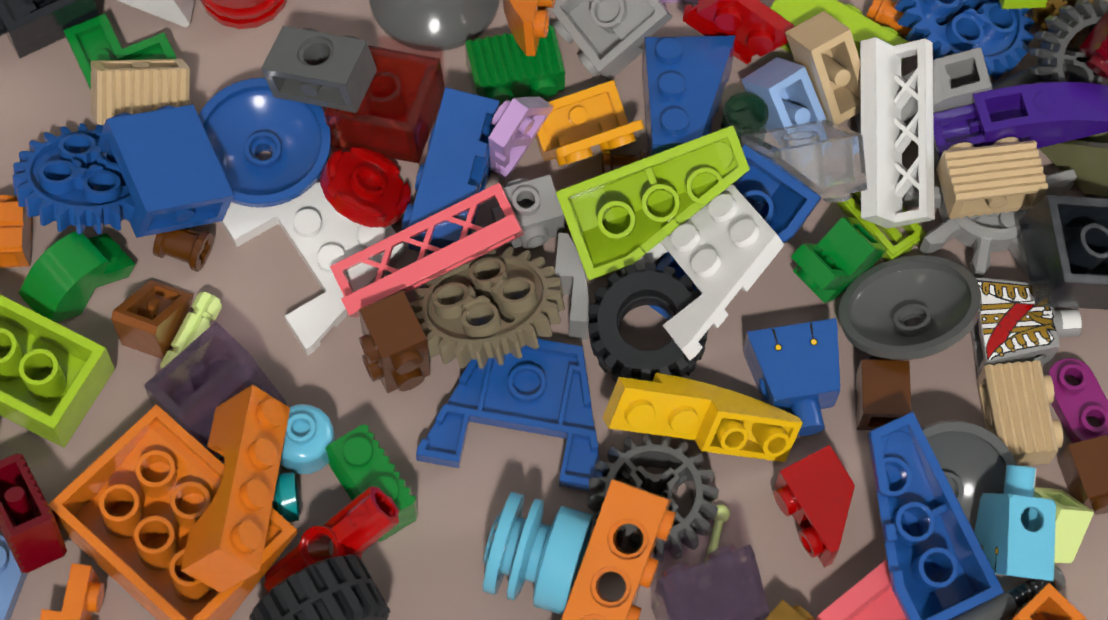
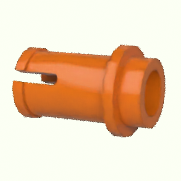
(884, 14)

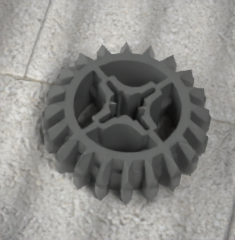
(1053, 46)
(679, 471)

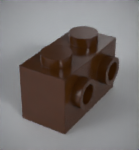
(394, 343)

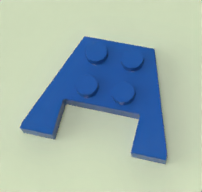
(533, 394)

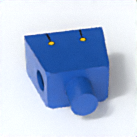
(797, 369)

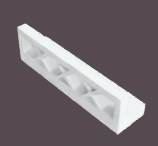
(883, 127)

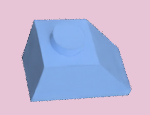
(786, 92)

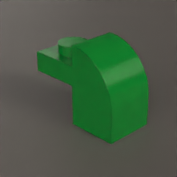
(837, 258)
(70, 272)

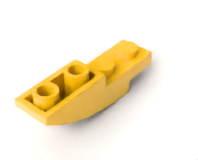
(702, 412)

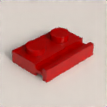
(751, 22)

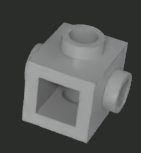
(535, 208)

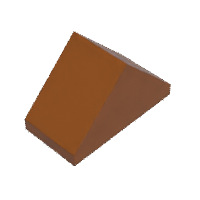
(151, 318)

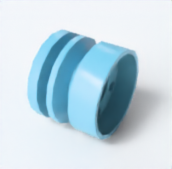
(536, 552)

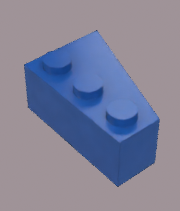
(683, 87)
(454, 165)

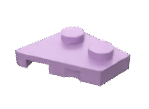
(514, 131)

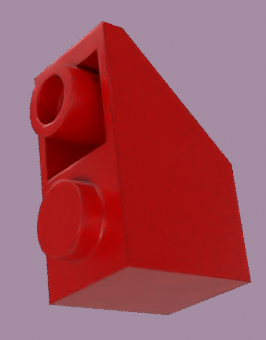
(819, 499)

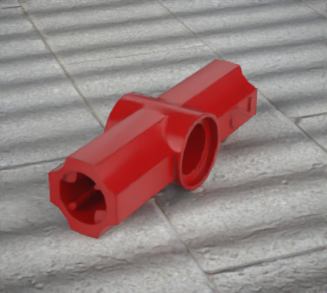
(350, 530)

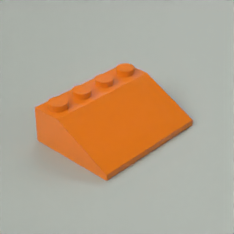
(136, 516)

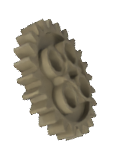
(489, 308)

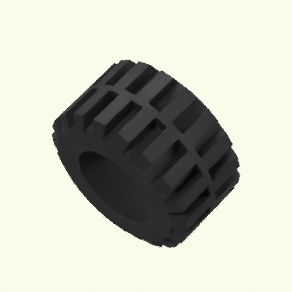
(623, 295)
(325, 591)

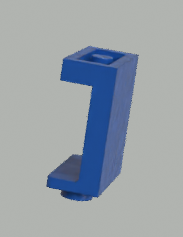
(167, 169)

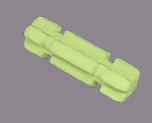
(205, 309)

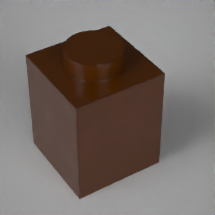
(881, 392)
(1086, 472)

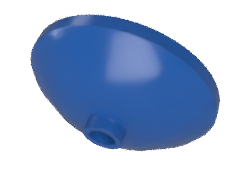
(250, 120)

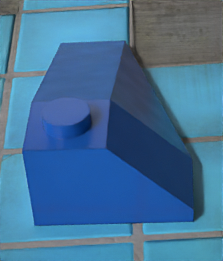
(774, 195)
(929, 543)

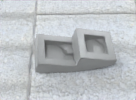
(573, 283)

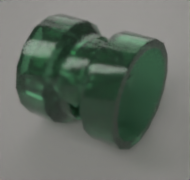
(745, 112)

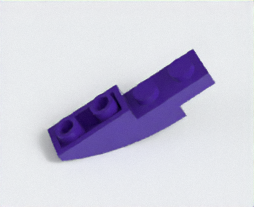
(1029, 112)

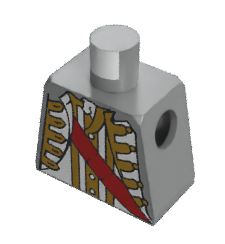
(1016, 328)

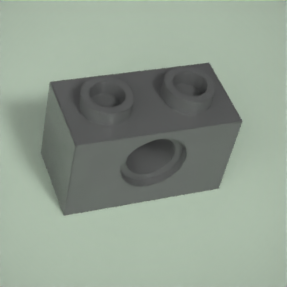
(319, 68)

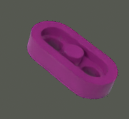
(1077, 402)

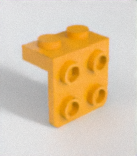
(584, 121)

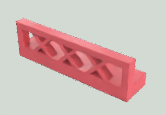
(436, 264)

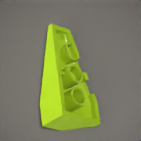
(640, 204)

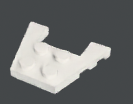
(321, 240)
(721, 253)

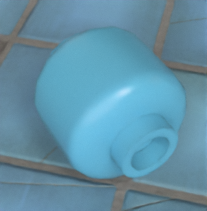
(306, 439)

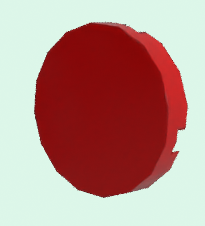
(365, 187)

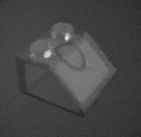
(816, 155)

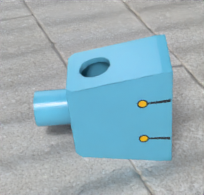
(1018, 527)

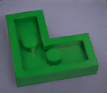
(97, 42)

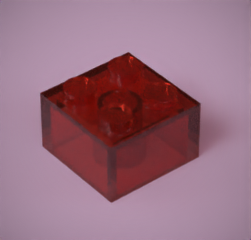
(395, 109)

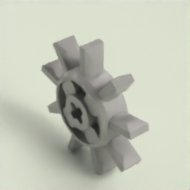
(983, 232)

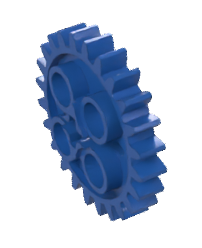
(998, 31)
(72, 182)

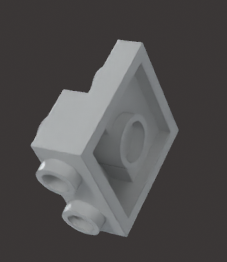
(608, 30)

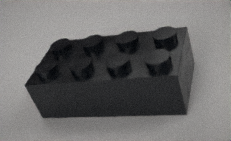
(1067, 251)

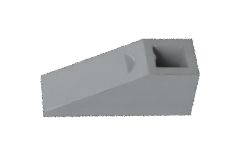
(954, 83)

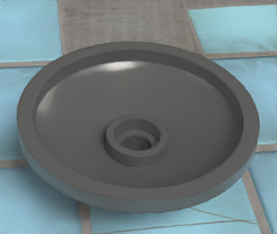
(434, 23)
(910, 307)
(971, 461)

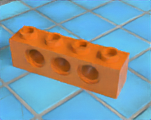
(621, 506)

